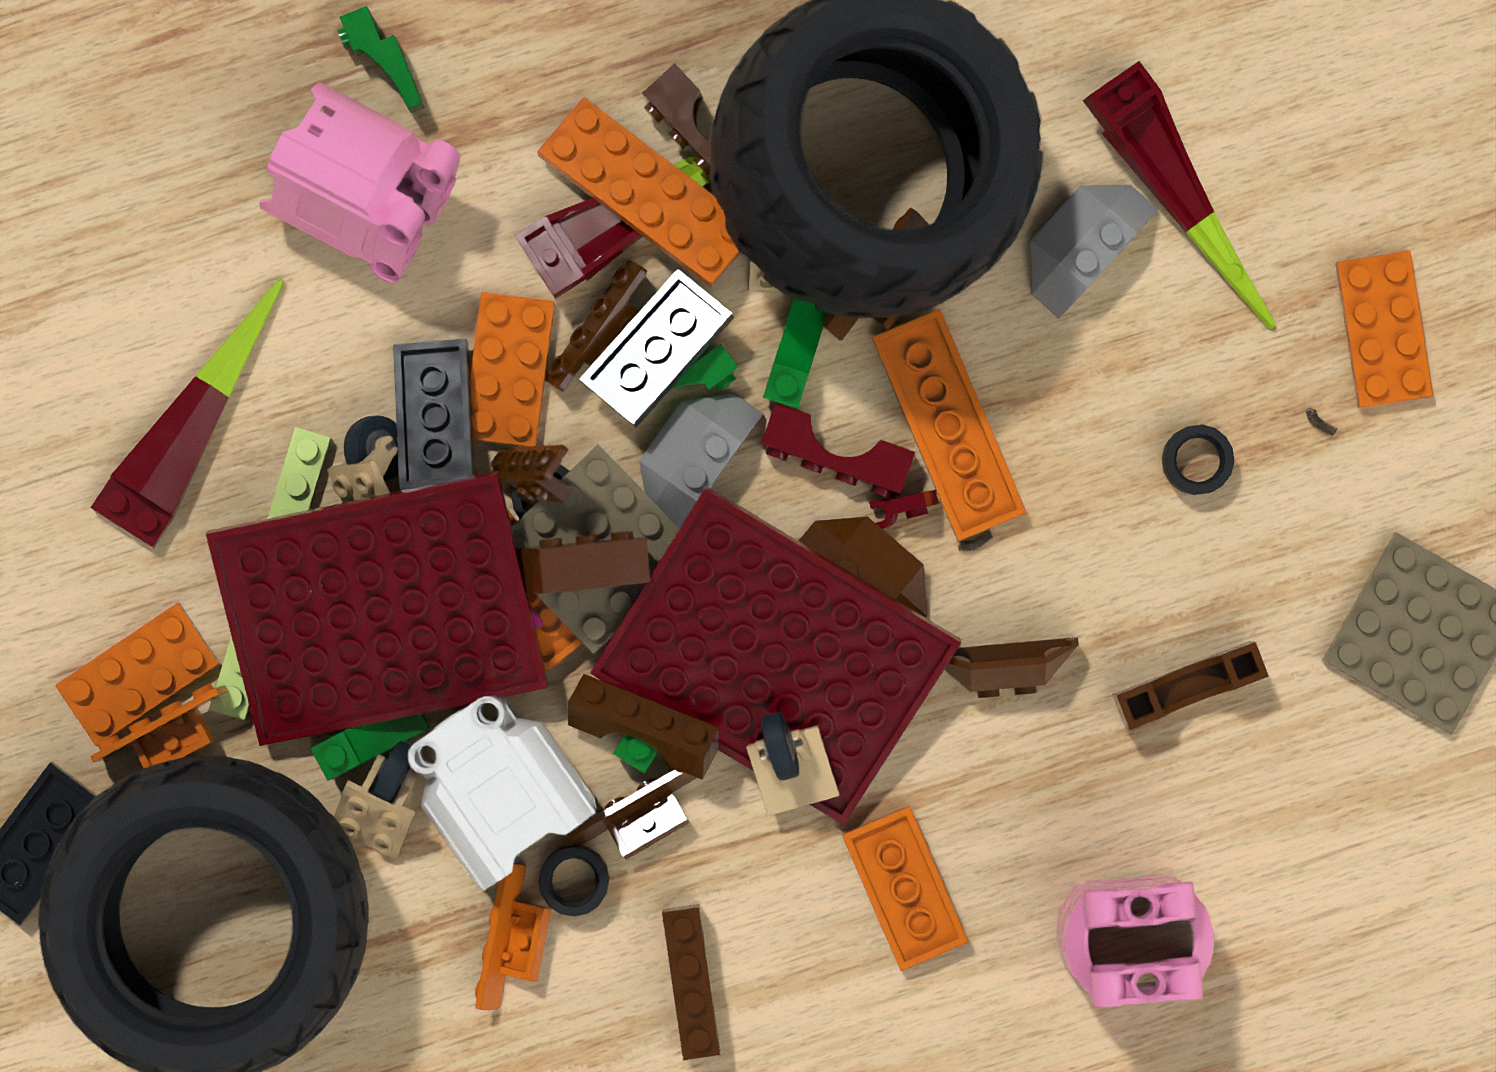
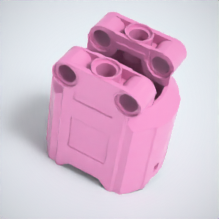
(360, 181)
(1108, 905)

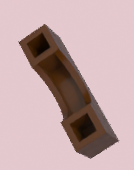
(677, 102)
(1190, 684)
(679, 738)
(691, 982)

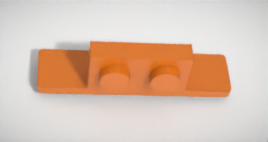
(171, 736)
(513, 940)

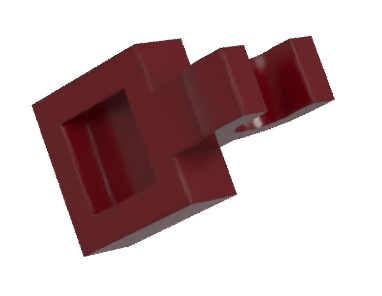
(912, 505)

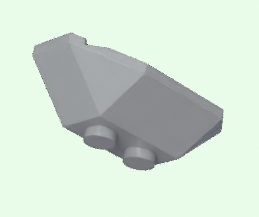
(1084, 241)
(695, 450)

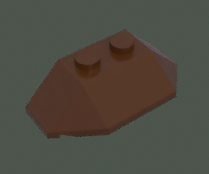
(872, 556)
(1009, 665)

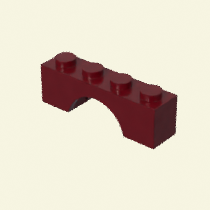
(882, 466)

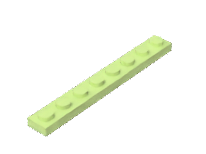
(293, 494)

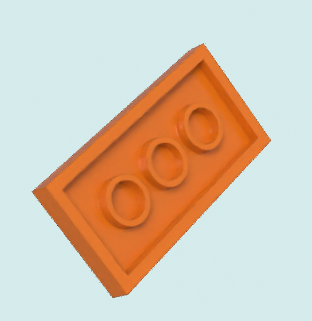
(1384, 329)
(509, 368)
(137, 674)
(905, 888)

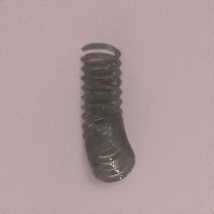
(1318, 424)
(969, 545)

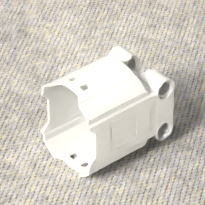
(497, 787)

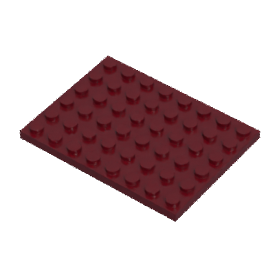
(378, 608)
(765, 626)

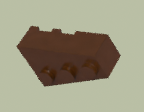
(585, 564)

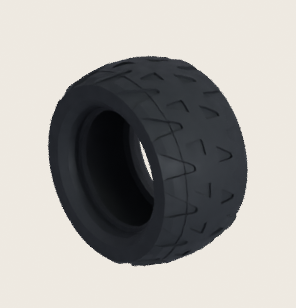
(963, 86)
(84, 935)

